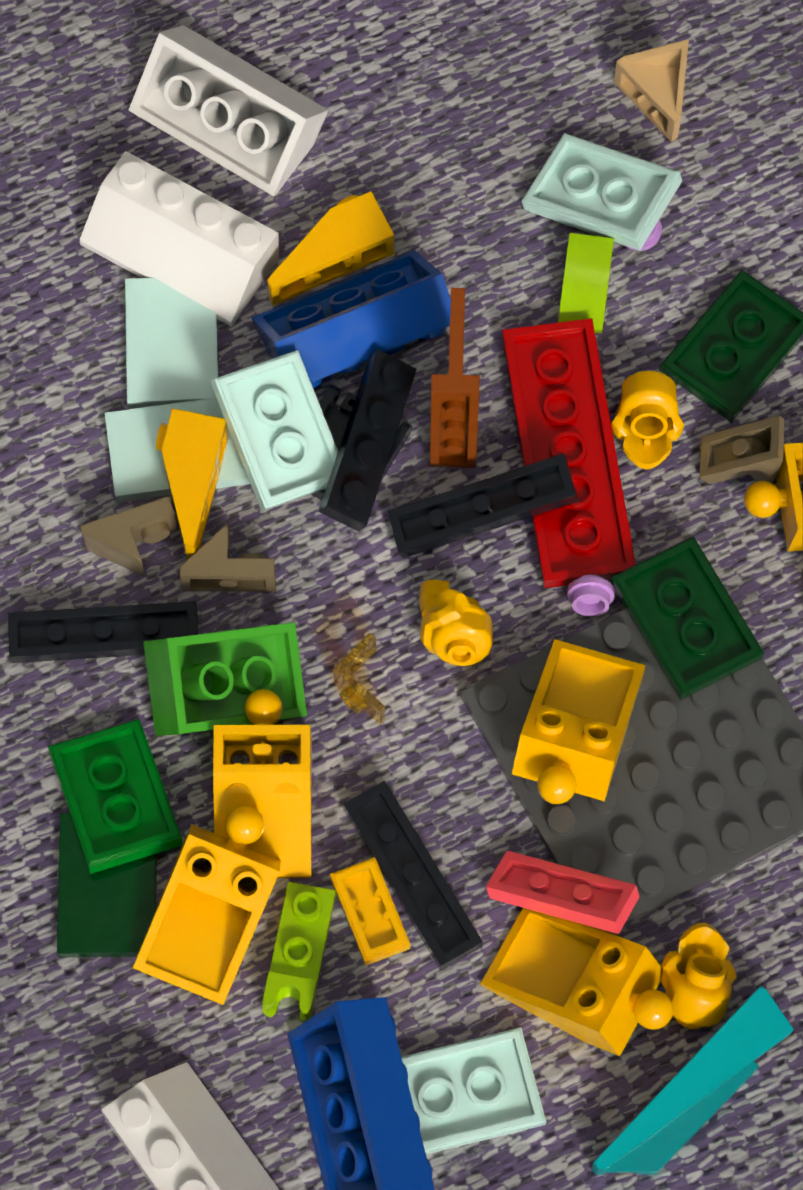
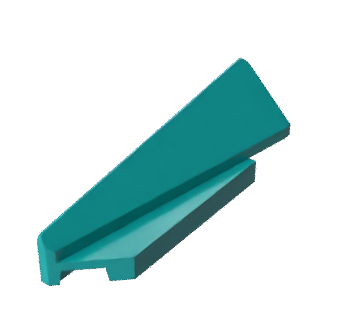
(697, 1089)

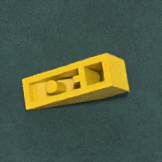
(339, 244)
(192, 459)

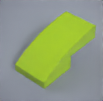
(586, 279)

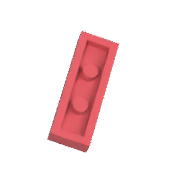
(563, 891)

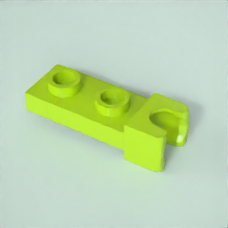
(299, 948)

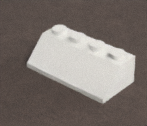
(226, 108)
(180, 237)
(183, 1136)

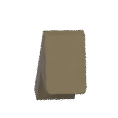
(743, 450)
(117, 534)
(215, 571)

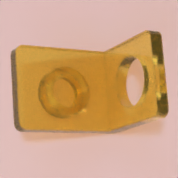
(352, 692)

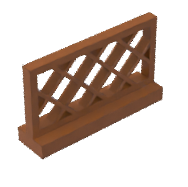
(454, 400)

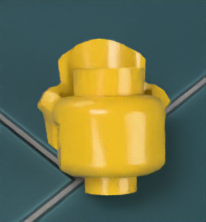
(647, 418)
(453, 624)
(699, 977)

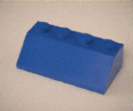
(358, 315)
(359, 1099)

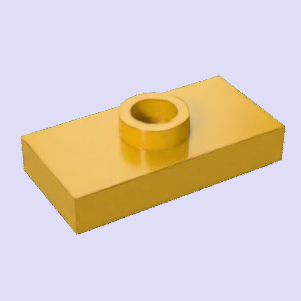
(370, 911)

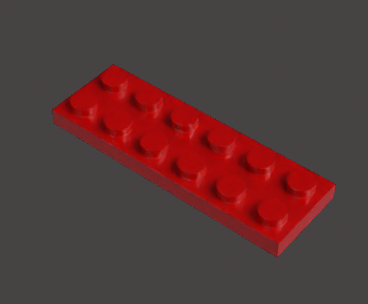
(565, 411)

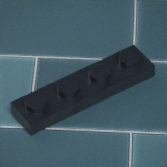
(367, 440)
(483, 506)
(96, 630)
(413, 875)

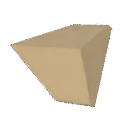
(656, 84)

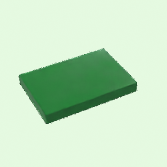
(115, 796)

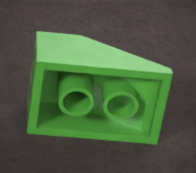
(210, 675)

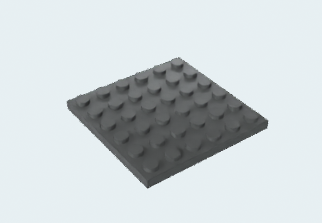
(693, 783)

